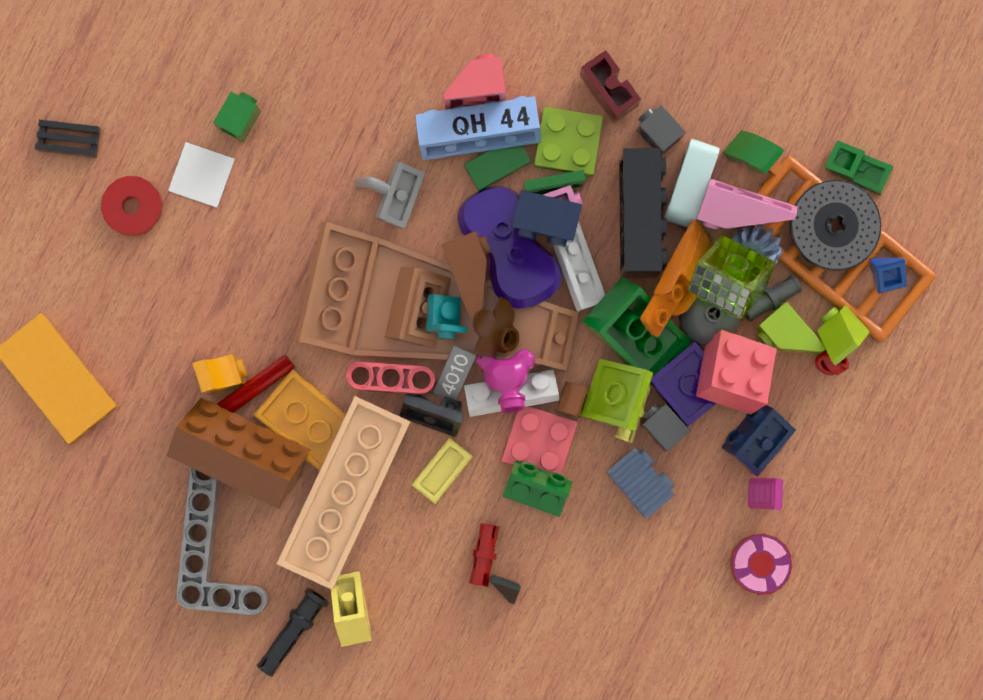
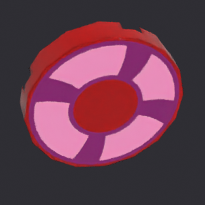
(761, 564)

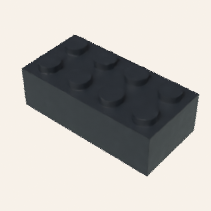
(640, 212)

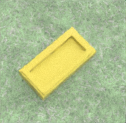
(442, 470)

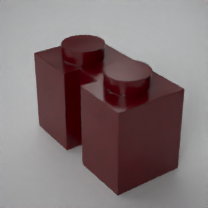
(601, 79)

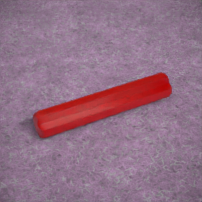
(257, 384)

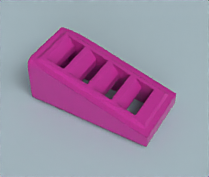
(765, 493)

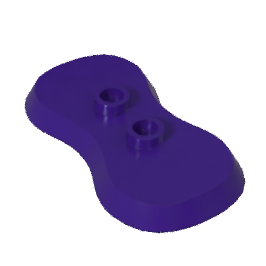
(518, 265)

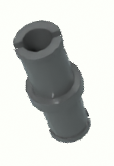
(773, 297)

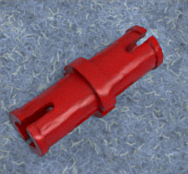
(484, 554)

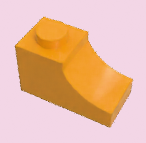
(220, 374)

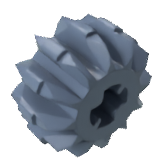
(760, 241)

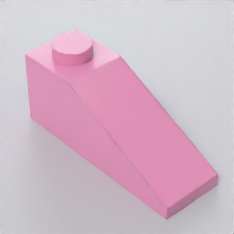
(736, 207)

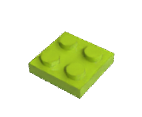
(568, 141)
(617, 394)

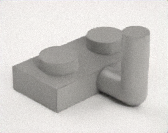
(398, 193)

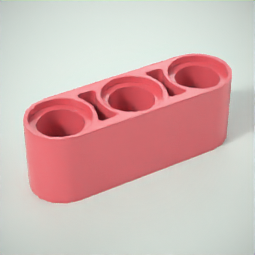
(377, 372)

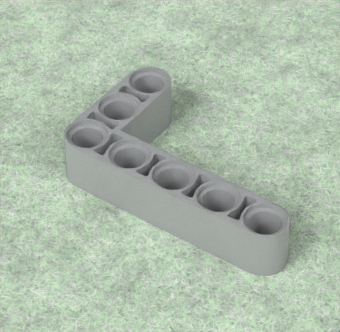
(205, 549)

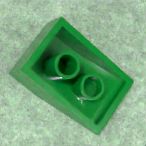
(619, 327)

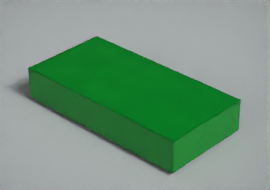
(496, 165)
(555, 182)

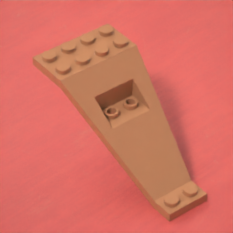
(370, 294)

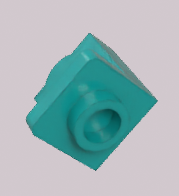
(444, 316)

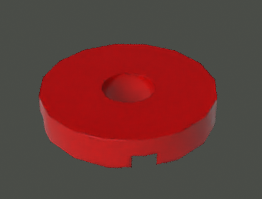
(116, 197)

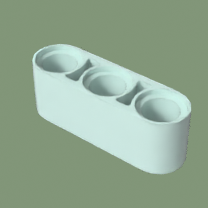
(691, 183)

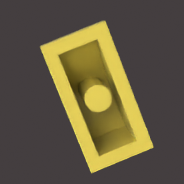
(350, 610)

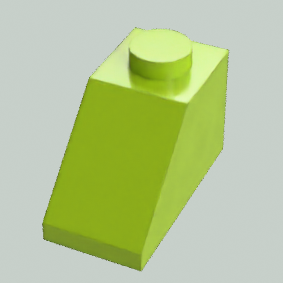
(788, 332)
(841, 333)

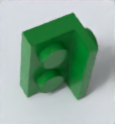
(537, 488)

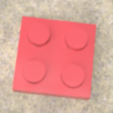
(540, 440)

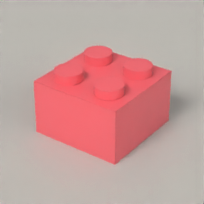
(736, 372)

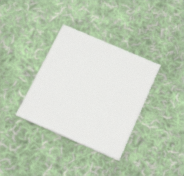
(201, 174)

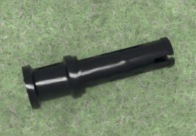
(300, 620)

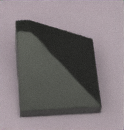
(506, 587)

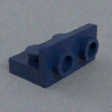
(758, 439)

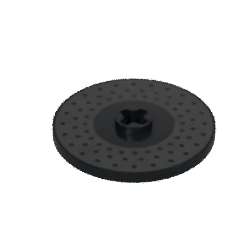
(856, 214)

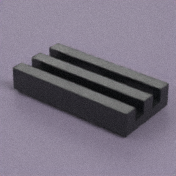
(42, 135)

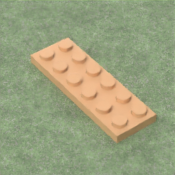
(343, 493)

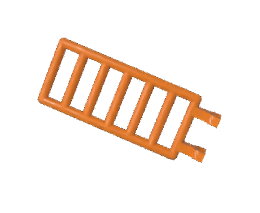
(835, 296)

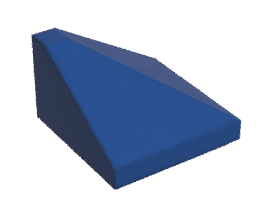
(888, 273)

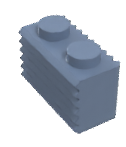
(641, 483)

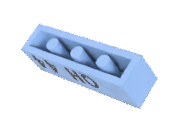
(478, 128)

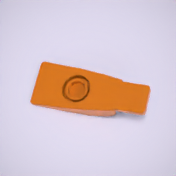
(671, 292)

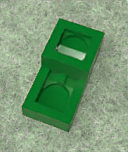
(753, 151)
(858, 168)

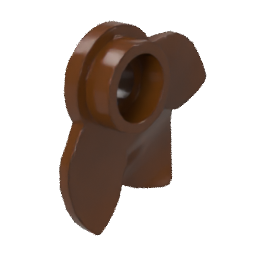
(496, 329)

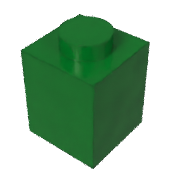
(237, 115)

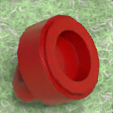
(831, 369)

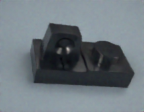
(442, 418)

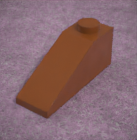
(470, 269)

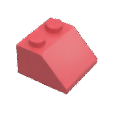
(477, 83)

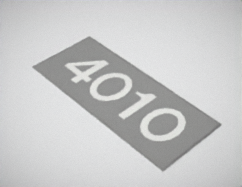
(454, 373)

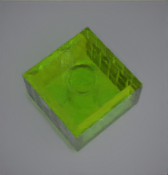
(731, 276)

